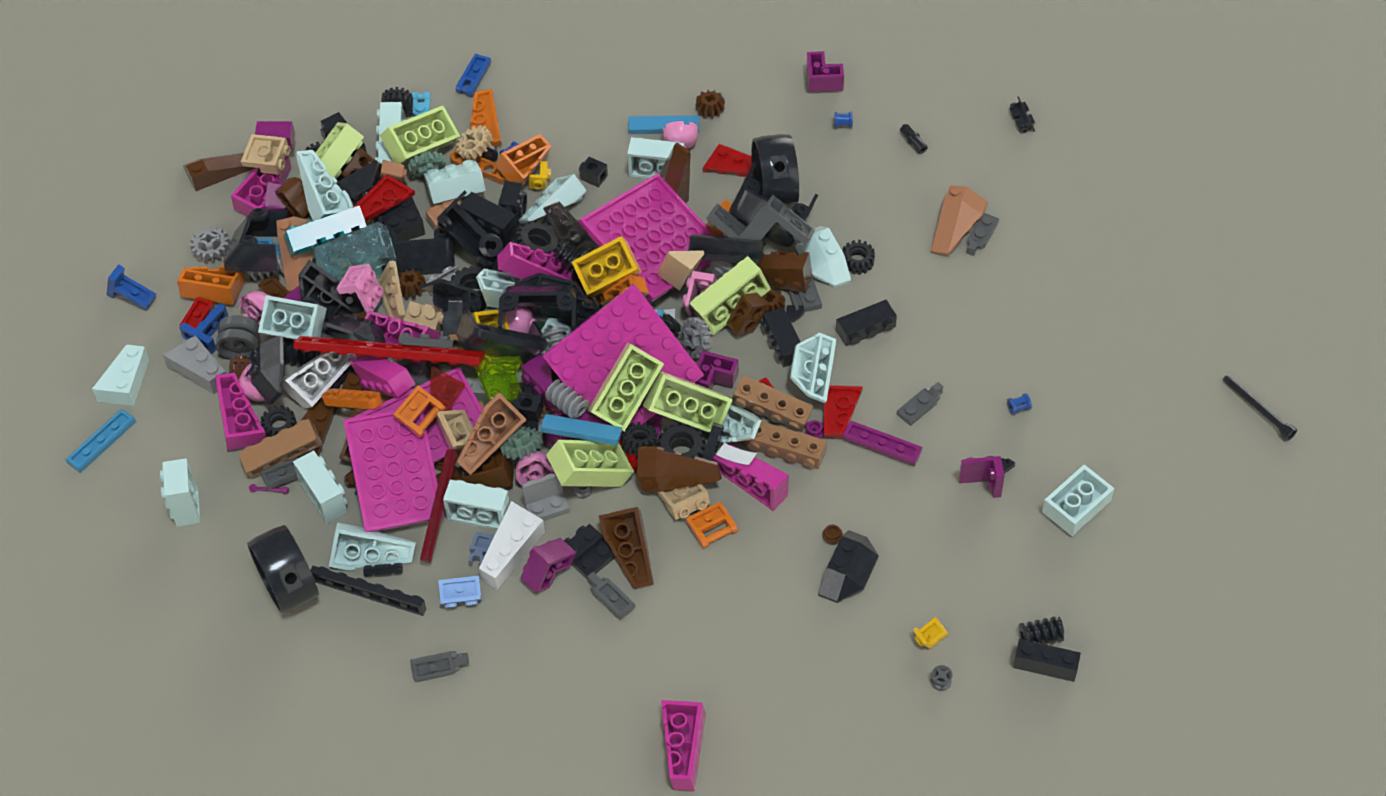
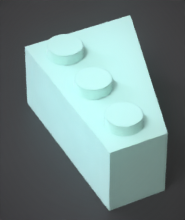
(123, 377)

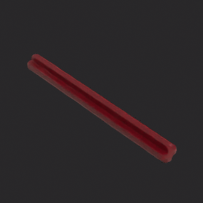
(438, 506)

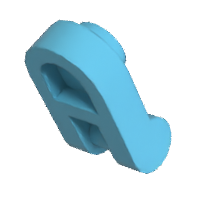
(421, 107)

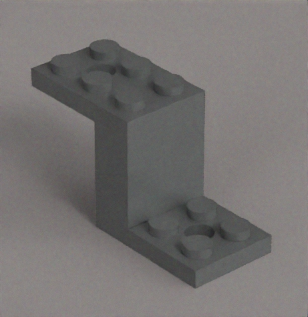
(761, 223)

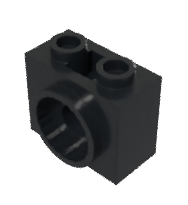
(513, 199)

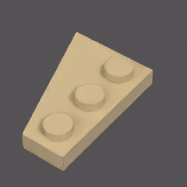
(392, 296)

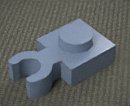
(479, 546)

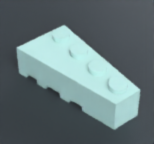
(388, 114)

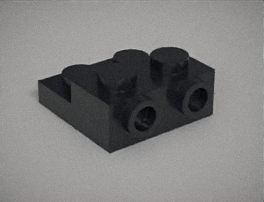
(590, 549)

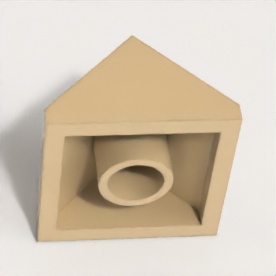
(679, 266)
(454, 428)

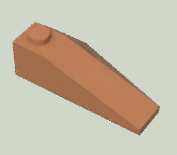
(958, 214)
(292, 264)
(492, 428)

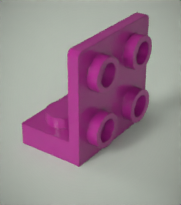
(982, 470)

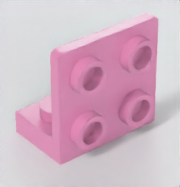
(696, 283)
(365, 284)

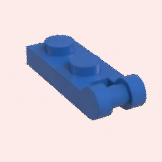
(473, 74)

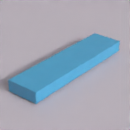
(654, 124)
(581, 429)
(100, 440)

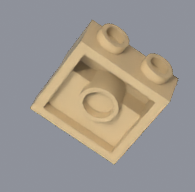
(266, 153)
(424, 315)
(685, 500)

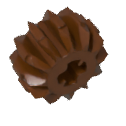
(710, 104)
(410, 283)
(774, 300)

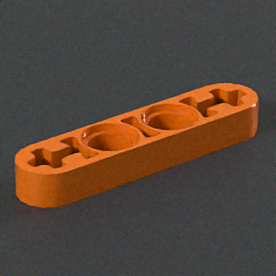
(483, 164)
(352, 398)

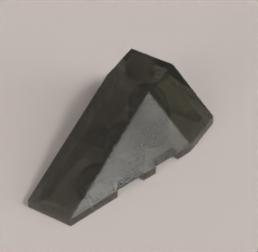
(569, 229)

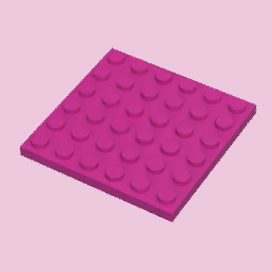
(652, 223)
(594, 346)

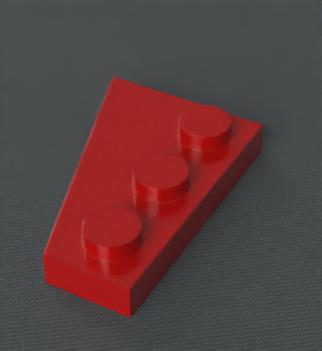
(728, 161)
(383, 196)
(839, 409)

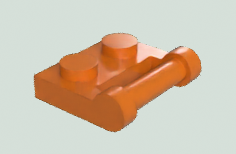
(414, 406)
(709, 519)

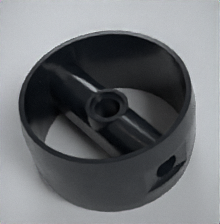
(776, 167)
(283, 568)

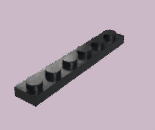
(370, 591)

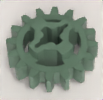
(425, 162)
(521, 443)

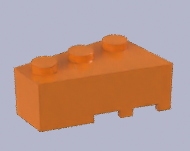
(523, 159)
(211, 284)

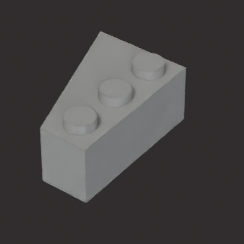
(194, 362)

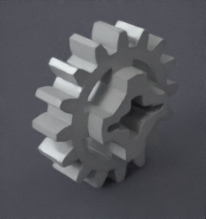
(209, 244)
(695, 336)

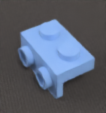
(460, 590)

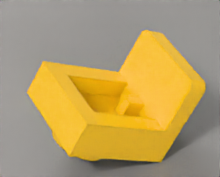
(540, 181)
(930, 633)

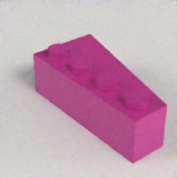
(252, 191)
(524, 262)
(394, 327)
(381, 375)
(238, 418)
(757, 479)
(683, 738)

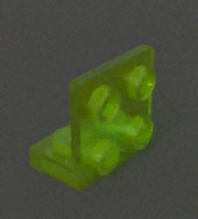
(498, 375)

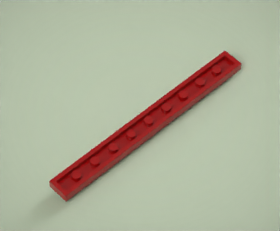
(396, 351)

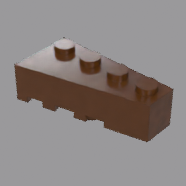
(787, 270)

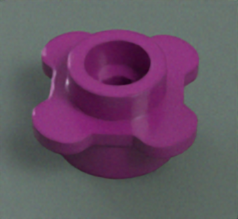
(814, 425)

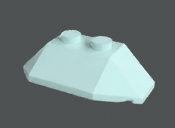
(826, 257)
(492, 285)
(813, 366)

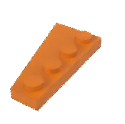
(485, 114)

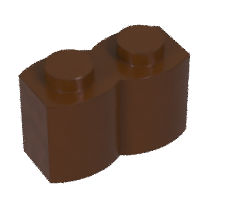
(293, 197)

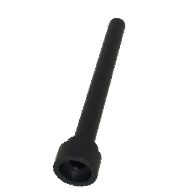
(1287, 431)

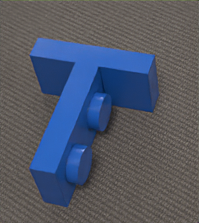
(128, 288)
(206, 328)

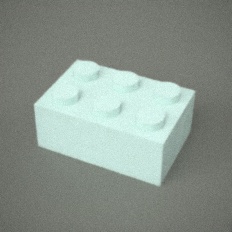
(647, 156)
(453, 180)
(291, 318)
(321, 486)
(180, 492)
(1078, 500)
(475, 504)

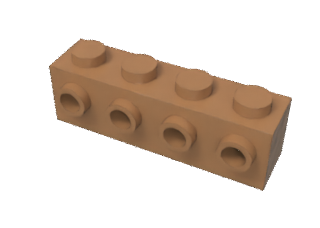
(772, 403)
(788, 445)
(280, 448)

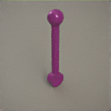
(253, 488)

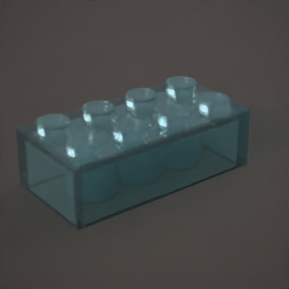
(364, 246)

